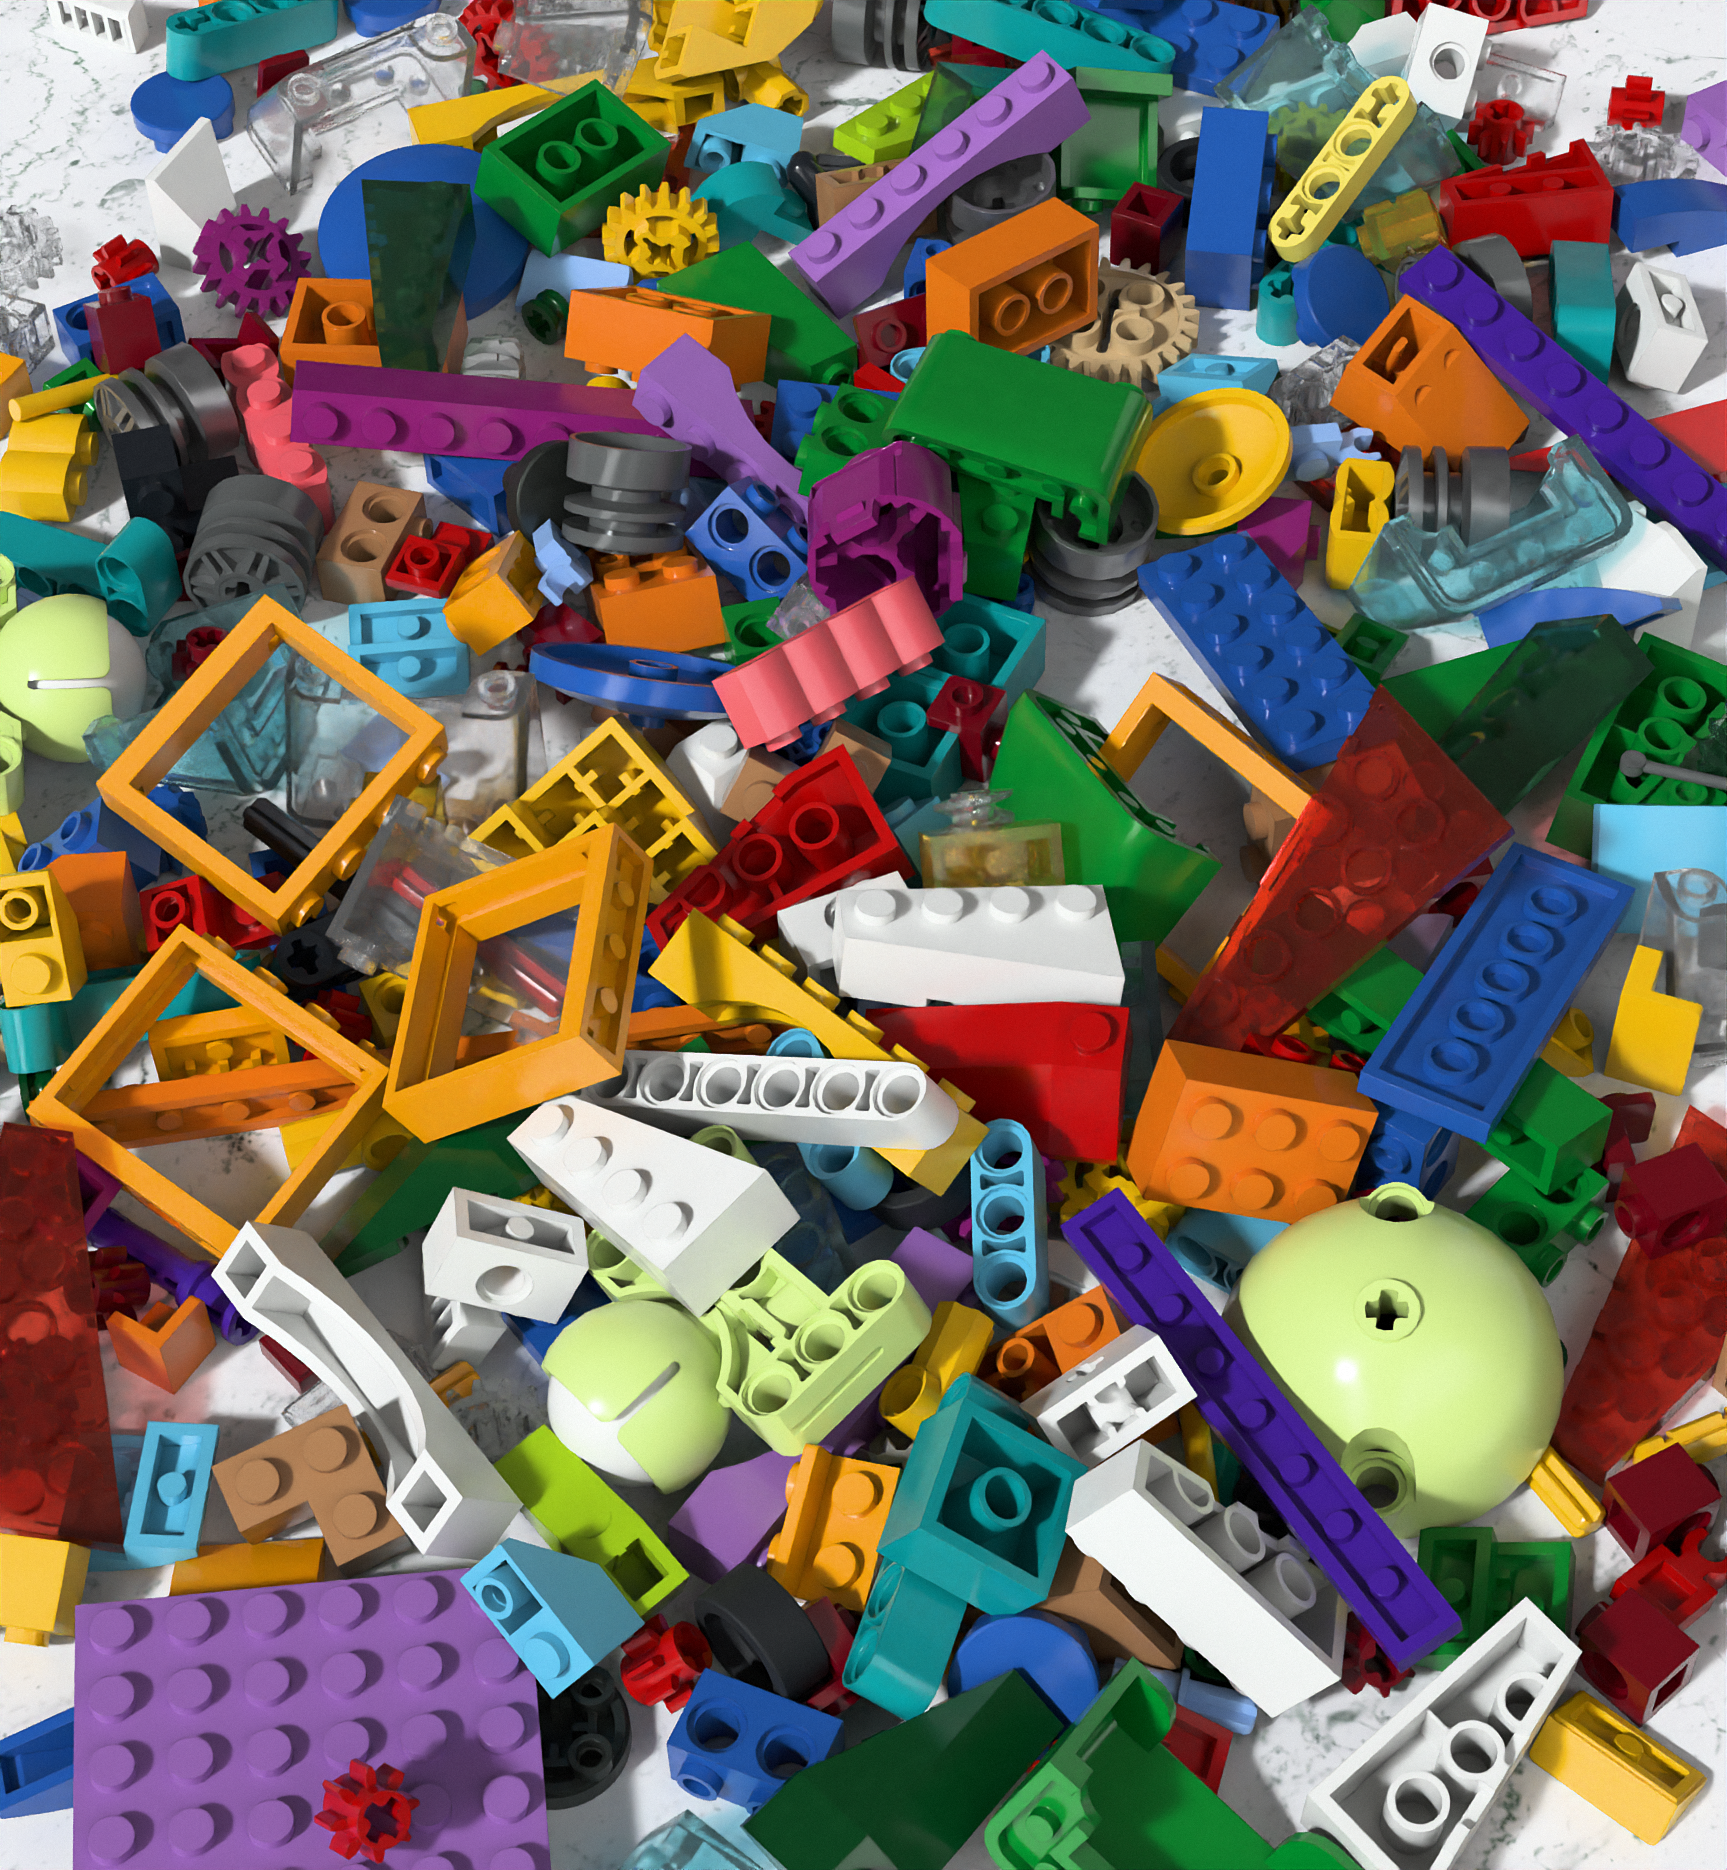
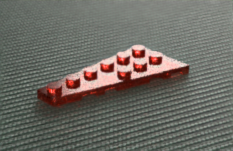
(1354, 872)
(1650, 1341)

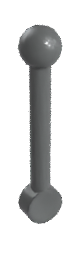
(1634, 764)

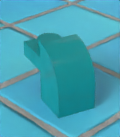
(751, 200)

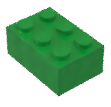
(569, 166)

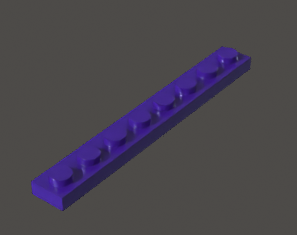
(1575, 401)
(1265, 1434)

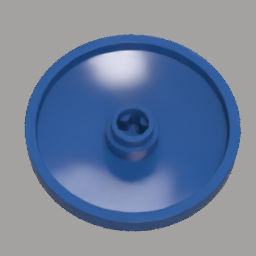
(499, 248)
(633, 680)

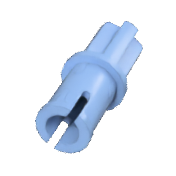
(1211, 1701)

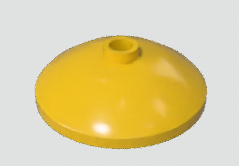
(1215, 459)

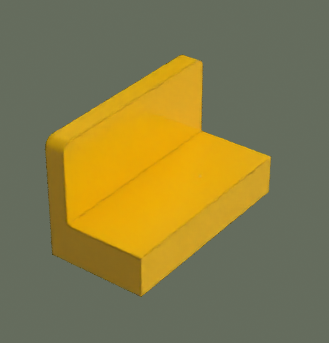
(1651, 1030)

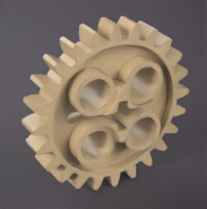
(1148, 330)

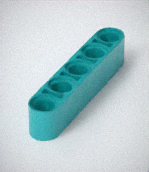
(1060, 28)
(908, 1619)

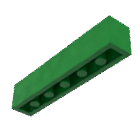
(1549, 1127)

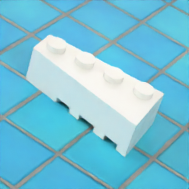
(977, 945)
(1213, 1575)
(1443, 1759)

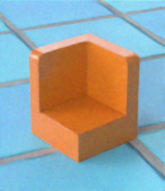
(165, 1343)

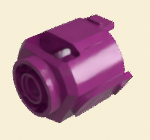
(863, 548)

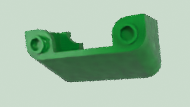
(1025, 426)
(1106, 828)
(1126, 1803)

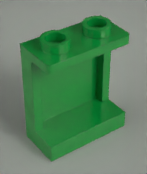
(1118, 142)

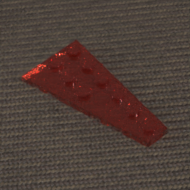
(53, 1393)

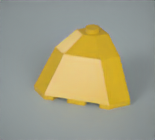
(723, 34)
(603, 782)

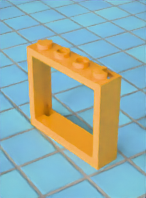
(199, 704)
(1139, 730)
(612, 885)
(131, 1018)

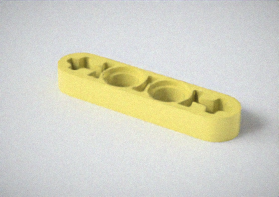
(1349, 171)

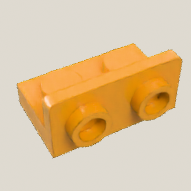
(215, 1043)
(833, 1528)

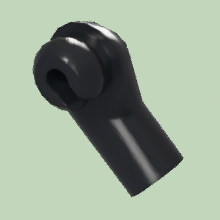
(801, 177)

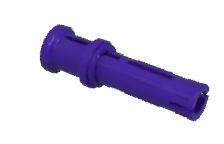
(173, 1272)

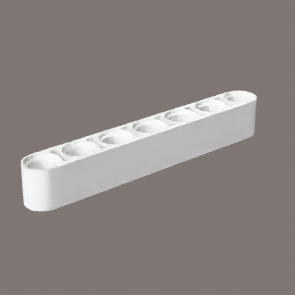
(781, 1098)

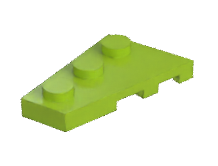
(885, 128)

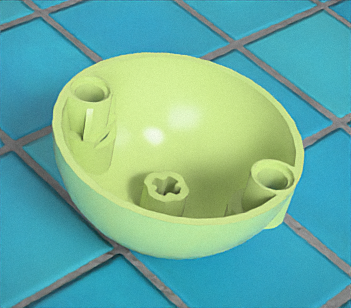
(1455, 1388)

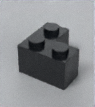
(160, 488)

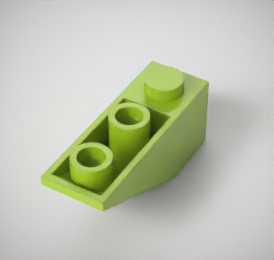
(590, 1521)

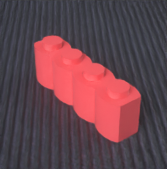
(264, 418)
(829, 663)

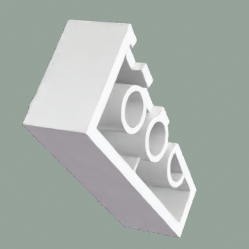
(661, 1200)

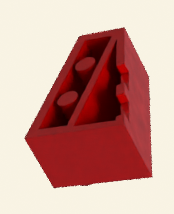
(1531, 203)

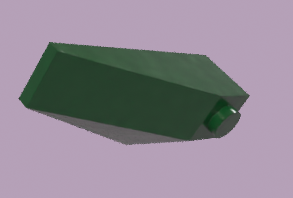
(417, 1185)
(908, 1790)

